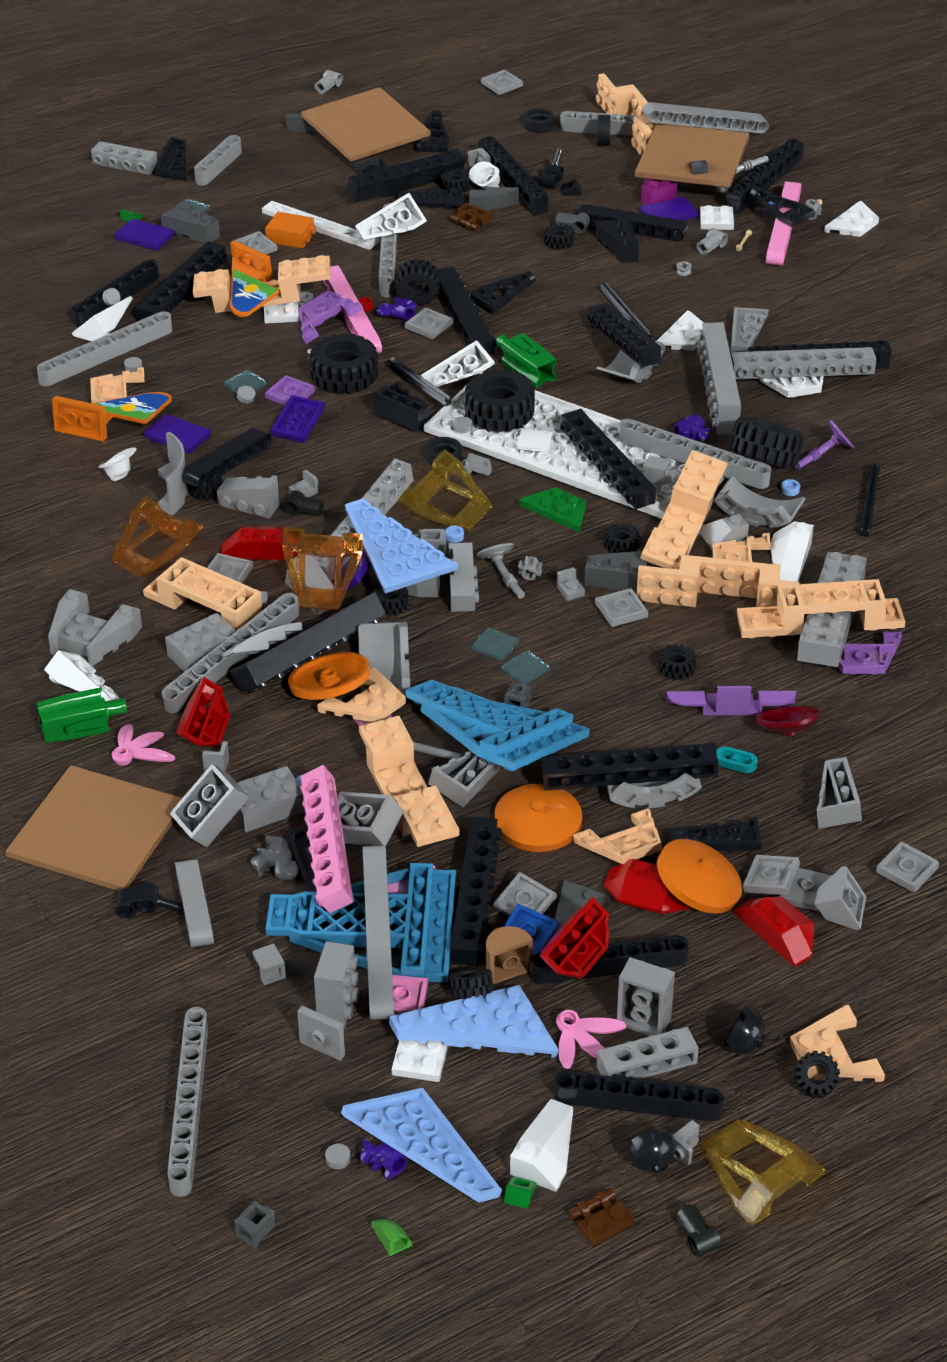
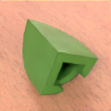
(391, 1236)

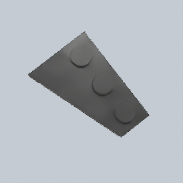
(191, 222)
(614, 570)

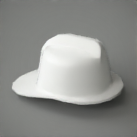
(485, 175)
(118, 465)

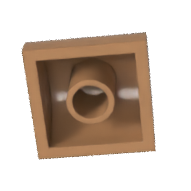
(508, 953)

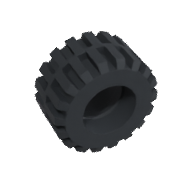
(417, 270)

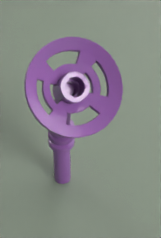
(837, 438)

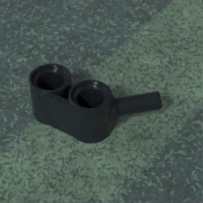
(553, 172)
(144, 898)

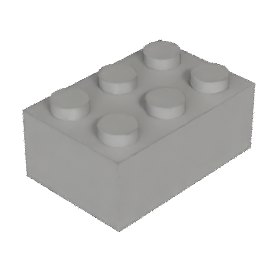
(197, 640)
(271, 799)
(209, 805)
(368, 817)
(336, 982)
(645, 997)

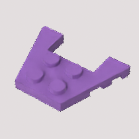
(321, 308)
(870, 657)

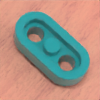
(736, 759)

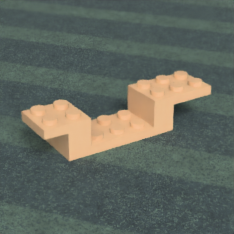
(626, 101)
(290, 276)
(686, 512)
(711, 577)
(189, 580)
(815, 598)
(396, 774)

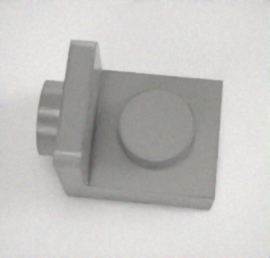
(477, 155)
(477, 464)
(307, 486)
(569, 585)
(685, 1140)

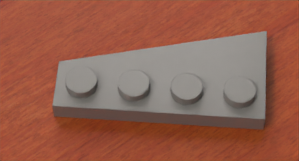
(746, 327)

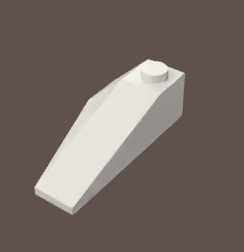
(395, 218)
(103, 322)
(463, 364)
(790, 549)
(77, 674)
(544, 1147)

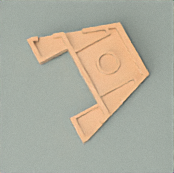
(114, 387)
(740, 550)
(372, 704)
(627, 844)
(823, 1037)

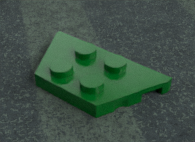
(557, 506)

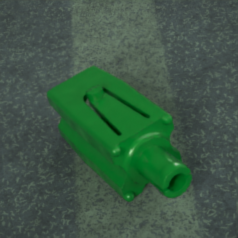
(528, 358)
(77, 715)

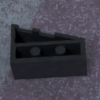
(620, 238)
(401, 407)

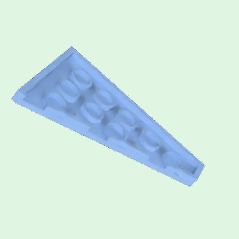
(394, 551)
(493, 1020)
(422, 1133)

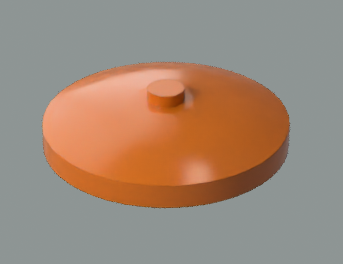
(329, 675)
(538, 818)
(699, 876)

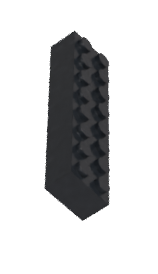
(307, 644)

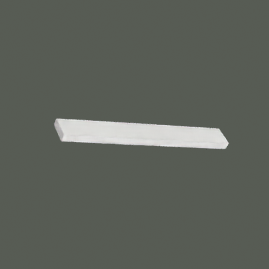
(324, 226)

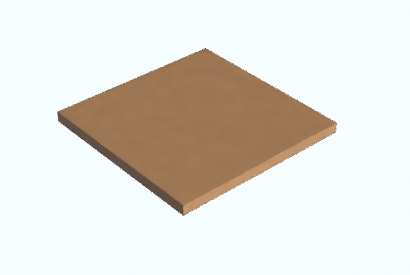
(365, 124)
(675, 146)
(95, 828)

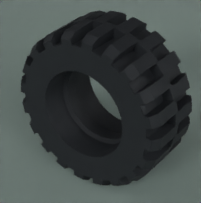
(344, 363)
(500, 400)
(767, 441)

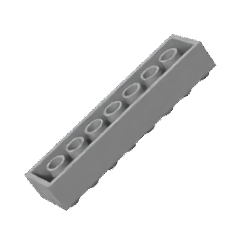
(719, 378)
(826, 633)

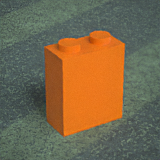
(290, 229)

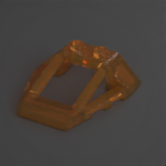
(159, 522)
(321, 545)

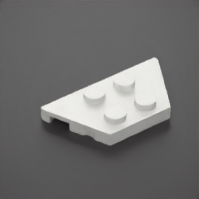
(854, 221)
(683, 333)
(795, 385)

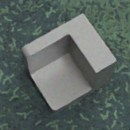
(655, 469)
(219, 759)
(270, 963)

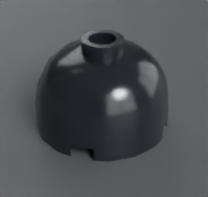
(746, 1032)
(652, 1150)

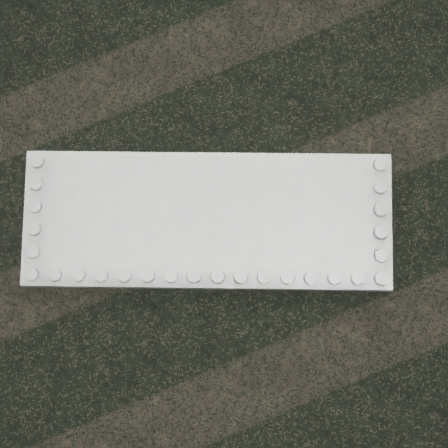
(564, 459)

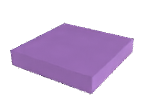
(289, 386)

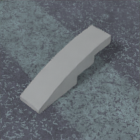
(260, 642)

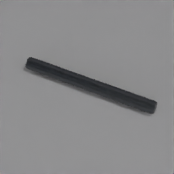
(624, 309)
(419, 381)
(869, 499)

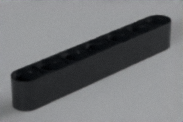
(639, 222)
(126, 285)
(227, 458)
(659, 951)
(638, 1096)

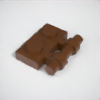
(474, 215)
(605, 1223)

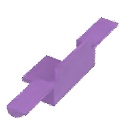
(731, 700)

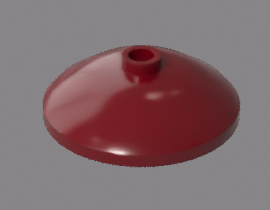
(787, 719)

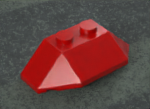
(256, 543)
(205, 715)
(640, 886)
(779, 926)
(578, 941)

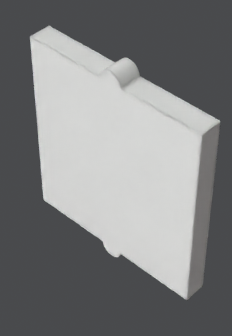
(534, 440)

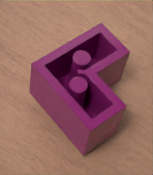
(657, 191)

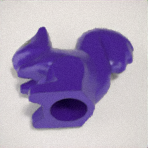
(403, 309)
(692, 428)
(383, 1156)

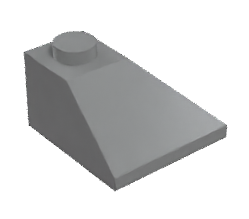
(724, 530)
(841, 899)

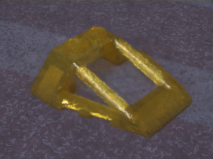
(443, 466)
(770, 1184)

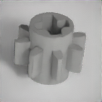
(812, 203)
(530, 568)

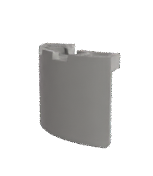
(626, 368)
(173, 474)
(756, 509)
(386, 650)
(654, 793)

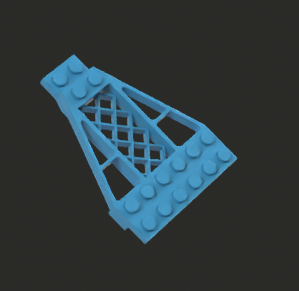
(510, 733)
(422, 936)

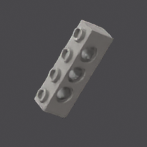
(124, 158)
(649, 1055)

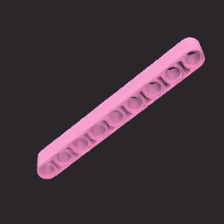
(781, 231)
(359, 322)

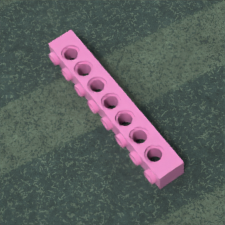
(326, 840)

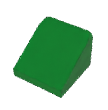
(127, 215)
(519, 1192)

